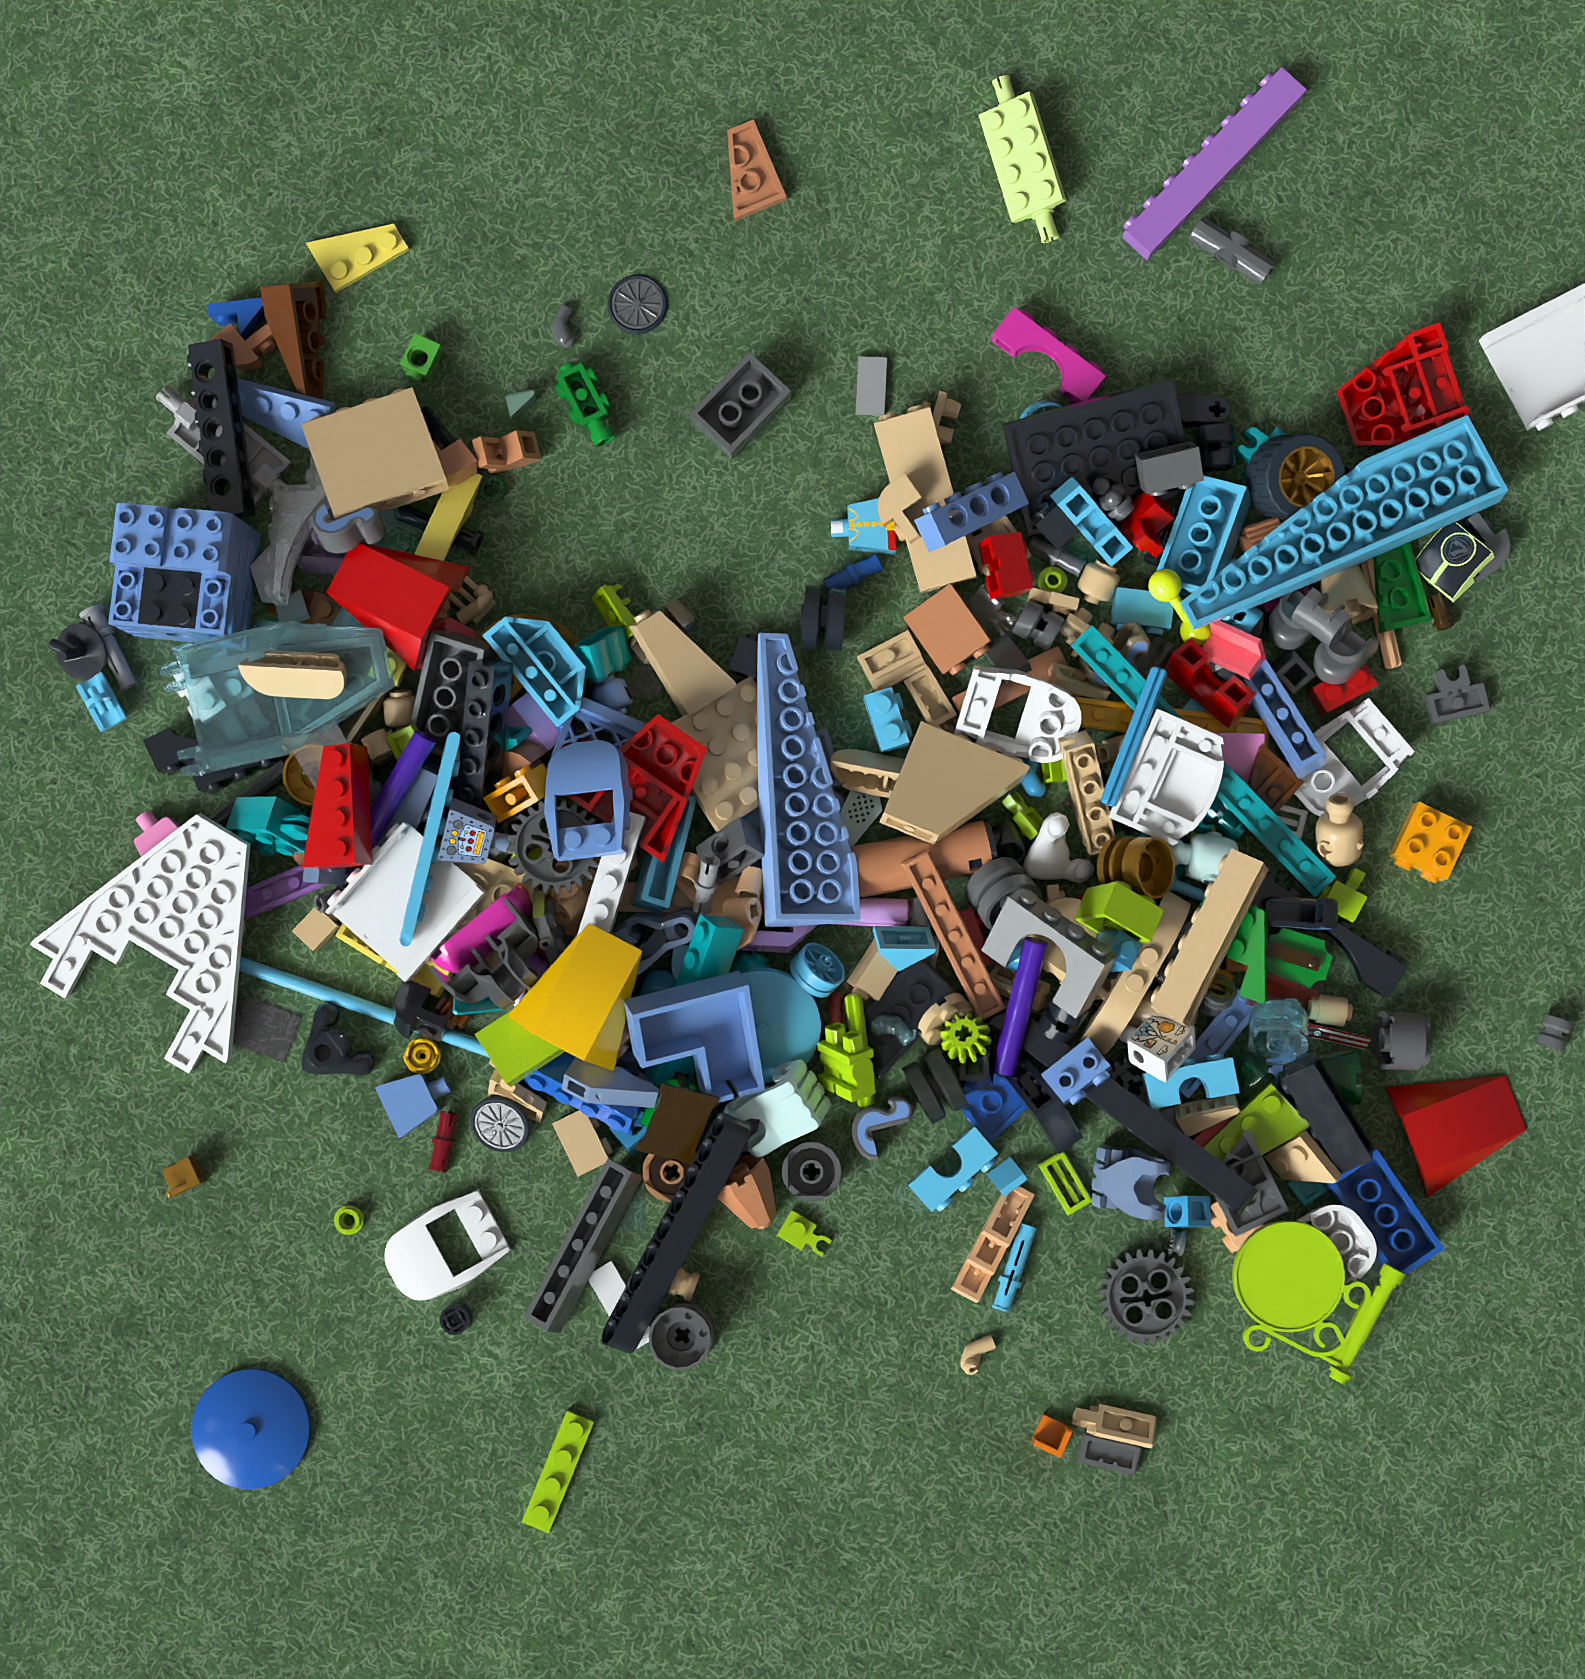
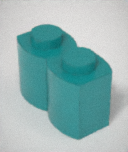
(603, 652)

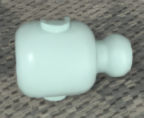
(1203, 855)

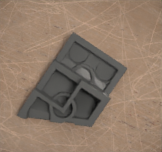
(1268, 1202)

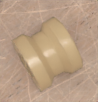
(684, 1284)

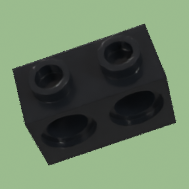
(978, 1074)

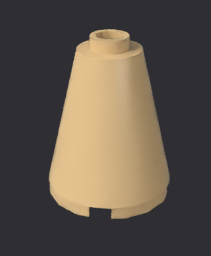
(1352, 591)

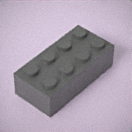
(443, 685)

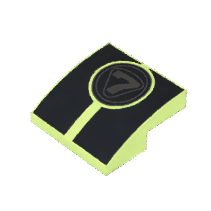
(1452, 560)

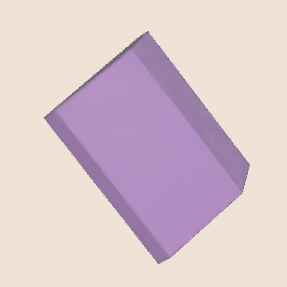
(528, 713)

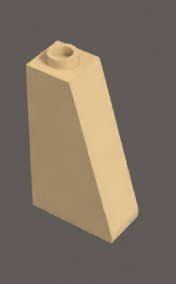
(680, 664)

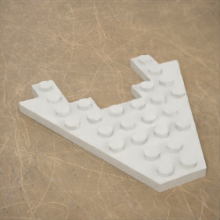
(181, 906)

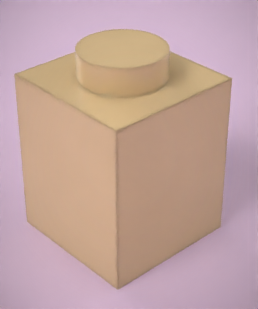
(316, 929)

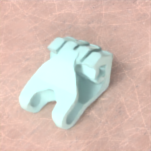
(784, 1110)

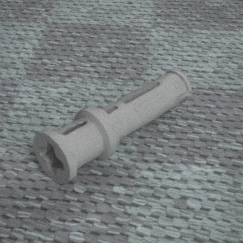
(96, 618)

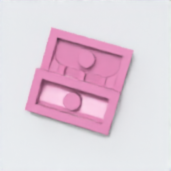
(1240, 751)

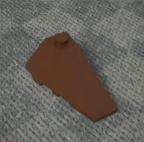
(294, 320)

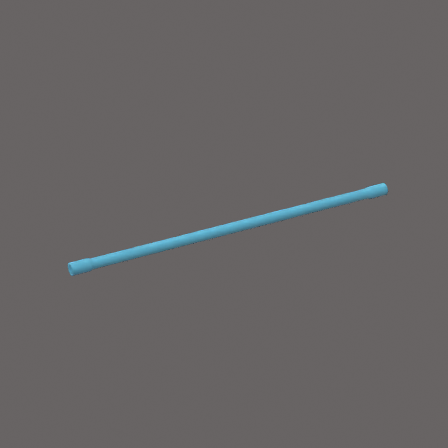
(346, 1000)

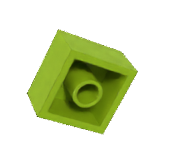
(1119, 908)

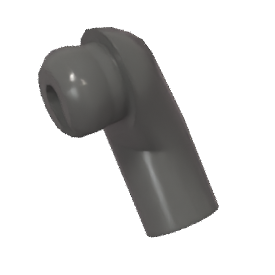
(560, 329)

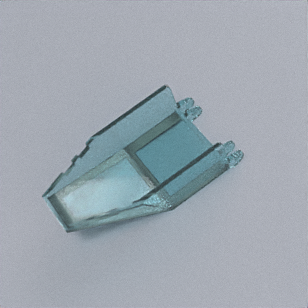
(245, 726)

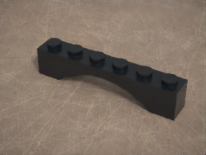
(1372, 966)

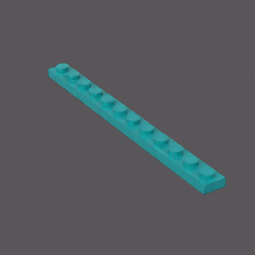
(1232, 789)

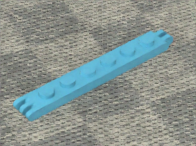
(435, 826)

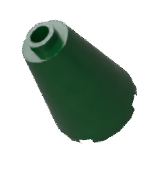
(1344, 1069)

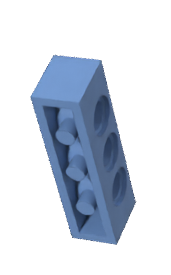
(971, 511)

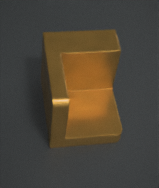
(183, 1176)

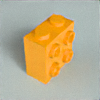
(1429, 842)

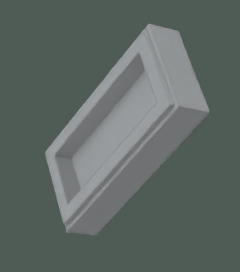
(871, 386)

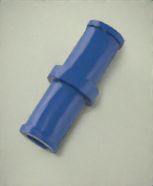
(854, 573)

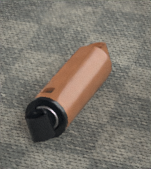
(955, 855)

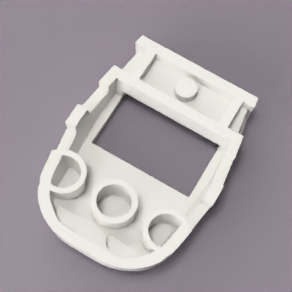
(1047, 715)
(1335, 777)
(1348, 1235)
(417, 1261)

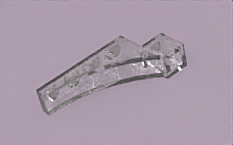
(290, 530)

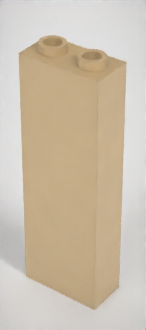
(913, 448)

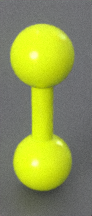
(1165, 587)

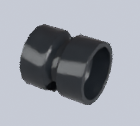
(1212, 438)
(1058, 1024)

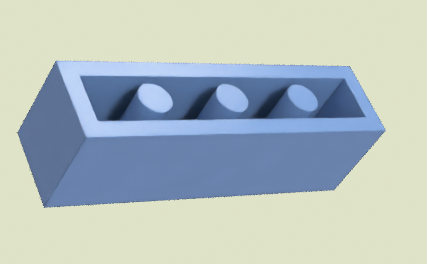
(1285, 722)

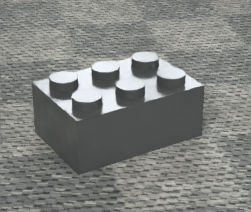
(740, 406)

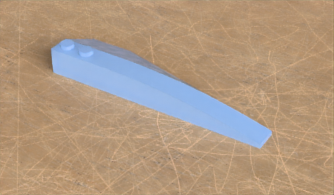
(807, 856)

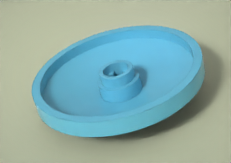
(783, 1017)

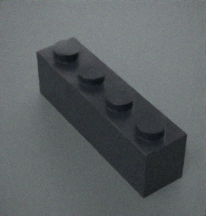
(1326, 1112)

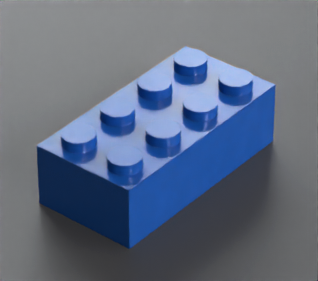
(1388, 1212)

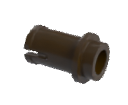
(1440, 612)

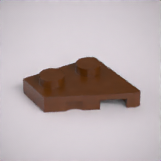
(1272, 779)

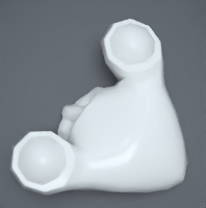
(1050, 854)

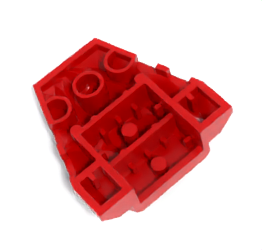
(1412, 386)

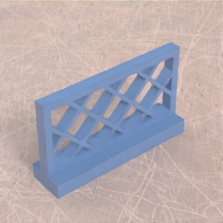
(604, 720)

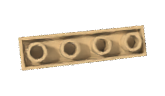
(1086, 790)

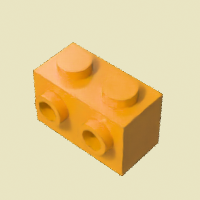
(517, 794)

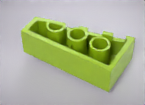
(1266, 1116)

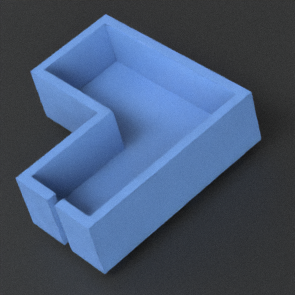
(701, 1020)

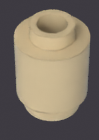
(1330, 1010)

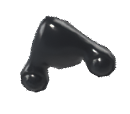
(328, 1049)

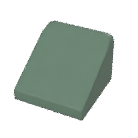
(520, 402)

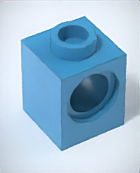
(1187, 1211)

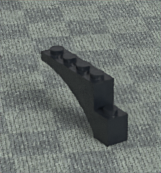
(163, 752)

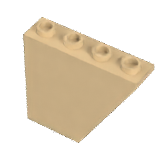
(947, 783)

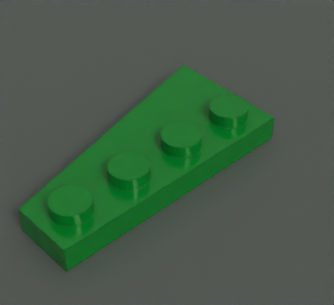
(1399, 590)

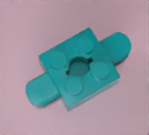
(270, 825)

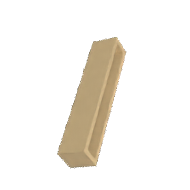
(1209, 937)

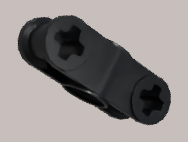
(1196, 409)

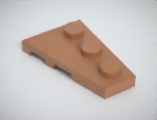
(752, 173)

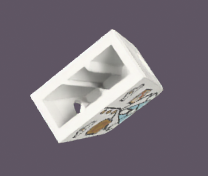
(1159, 1046)

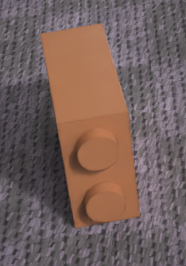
(948, 630)

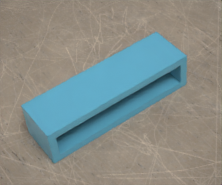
(657, 878)

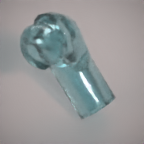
(892, 1025)

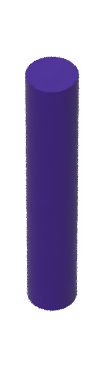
(399, 783)
(1019, 1006)

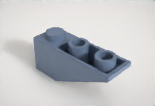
(608, 1087)

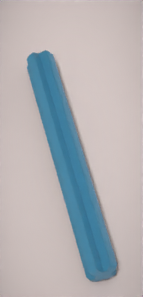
(1134, 736)

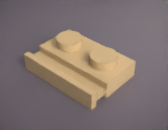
(892, 661)

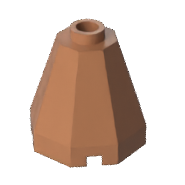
(750, 1192)

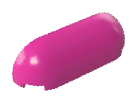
(492, 921)

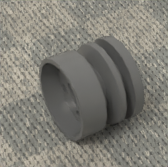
(682, 1353)

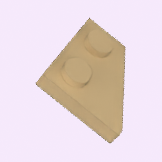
(530, 1102)

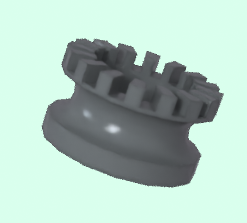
(1177, 1242)

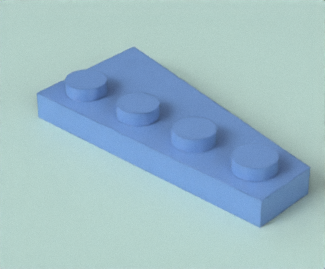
(281, 409)

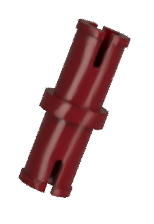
(443, 1141)

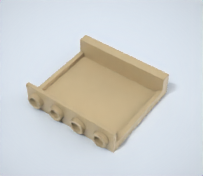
(375, 454)

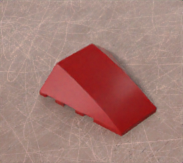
(396, 594)
(661, 776)
(1455, 1124)

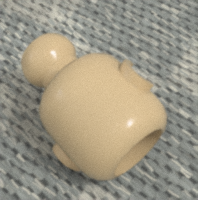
(1339, 832)

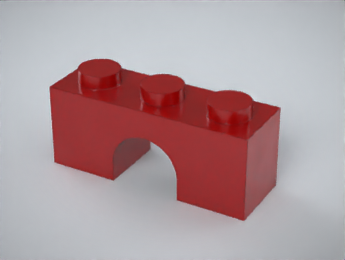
(1191, 672)

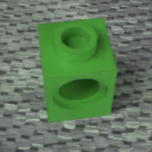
(421, 346)

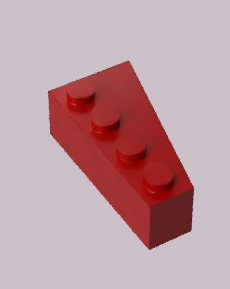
(340, 811)

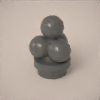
(1112, 499)

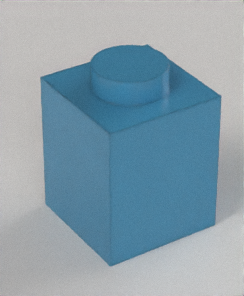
(1123, 945)

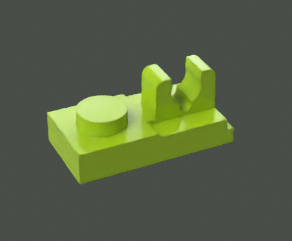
(614, 609)

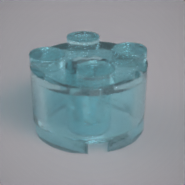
(1278, 1031)

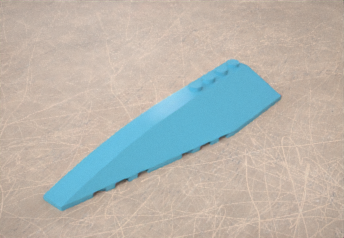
(1358, 518)

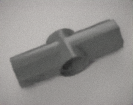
(1231, 250)

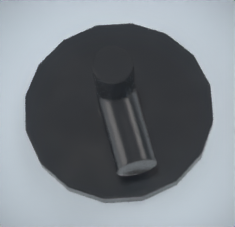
(80, 651)

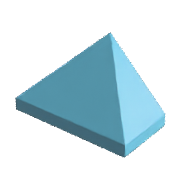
(904, 944)

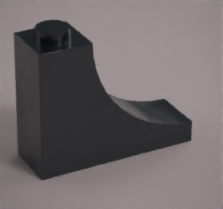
(1043, 1105)

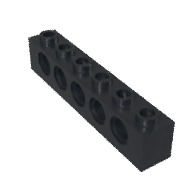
(228, 413)
(484, 730)

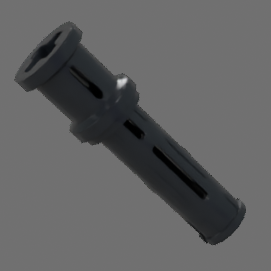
(465, 538)

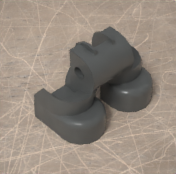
(1340, 650)
(509, 977)

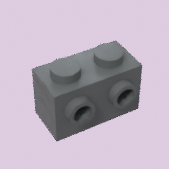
(1169, 468)

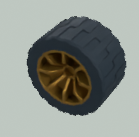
(1292, 472)

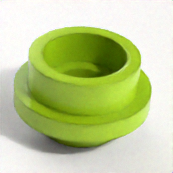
(1052, 571)
(342, 1226)

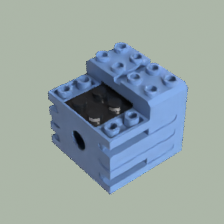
(181, 572)

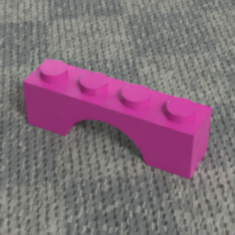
(1020, 335)

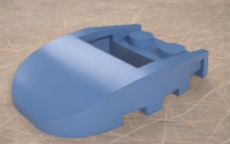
(584, 769)

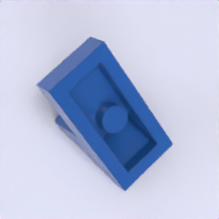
(247, 312)

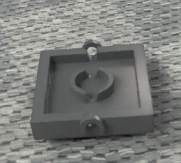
(548, 930)

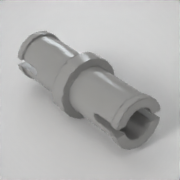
(706, 884)

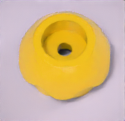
(416, 1049)

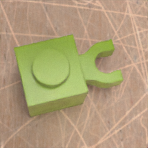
(1348, 898)

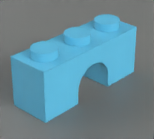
(1091, 521)
(1216, 1075)
(974, 1155)

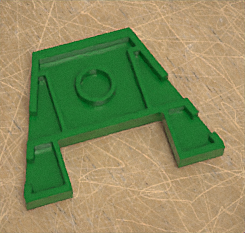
(1250, 949)

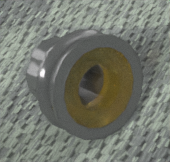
(1218, 996)

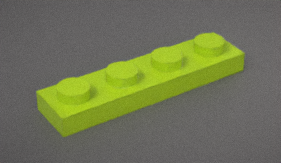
(558, 1471)

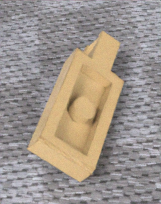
(1117, 1424)

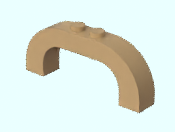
(1131, 985)

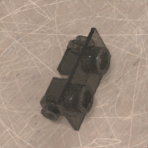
(1156, 657)

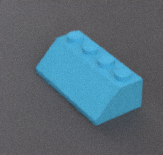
(1205, 531)

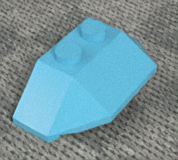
(541, 664)

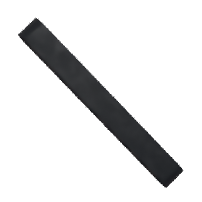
(676, 1233)

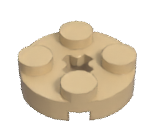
(935, 1017)

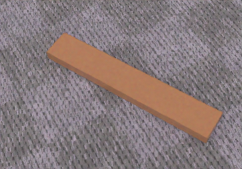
(953, 935)

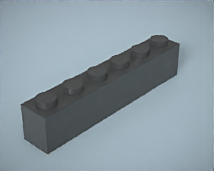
(583, 1246)

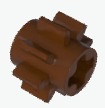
(446, 1011)

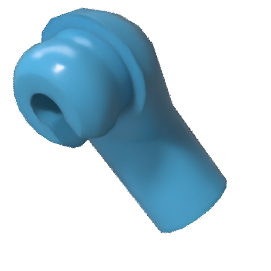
(1031, 781)

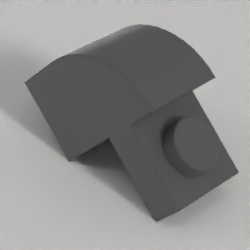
(1499, 544)

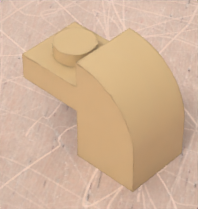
(894, 502)

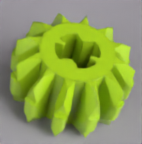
(958, 1031)

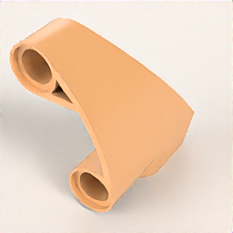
(734, 899)

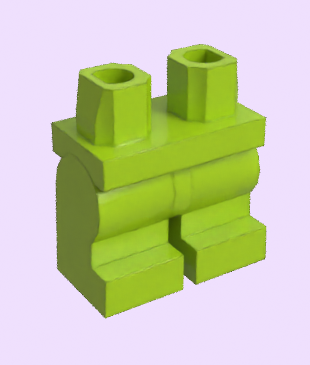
(846, 1063)

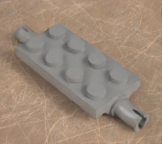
(265, 462)

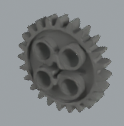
(542, 870)
(1142, 1269)

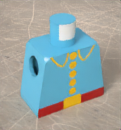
(865, 529)

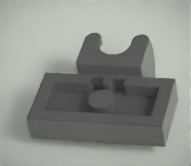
(1456, 697)

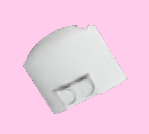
(1171, 779)

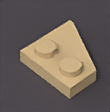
(1302, 1161)

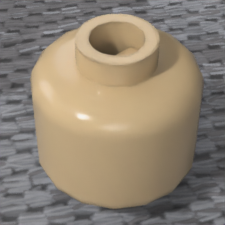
(1098, 582)
(399, 708)

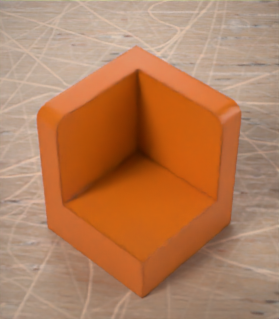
(1051, 1435)

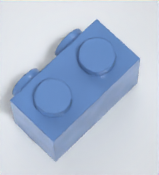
(1077, 1072)

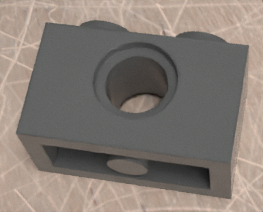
(736, 847)

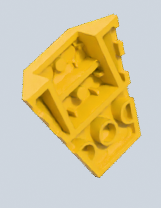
(583, 997)

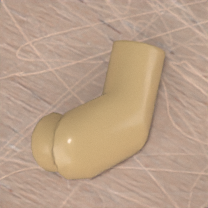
(476, 607)
(972, 1354)

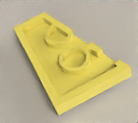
(356, 254)

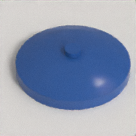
(251, 1428)

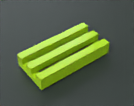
(1078, 1204)

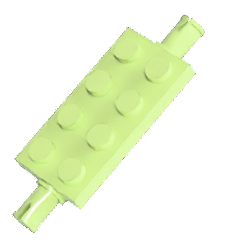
(1023, 158)

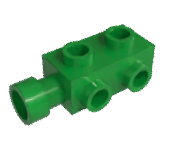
(584, 398)

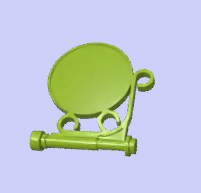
(1293, 1280)

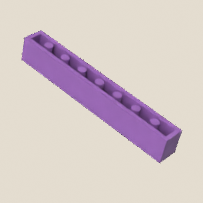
(1213, 163)

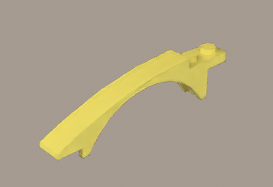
(446, 521)

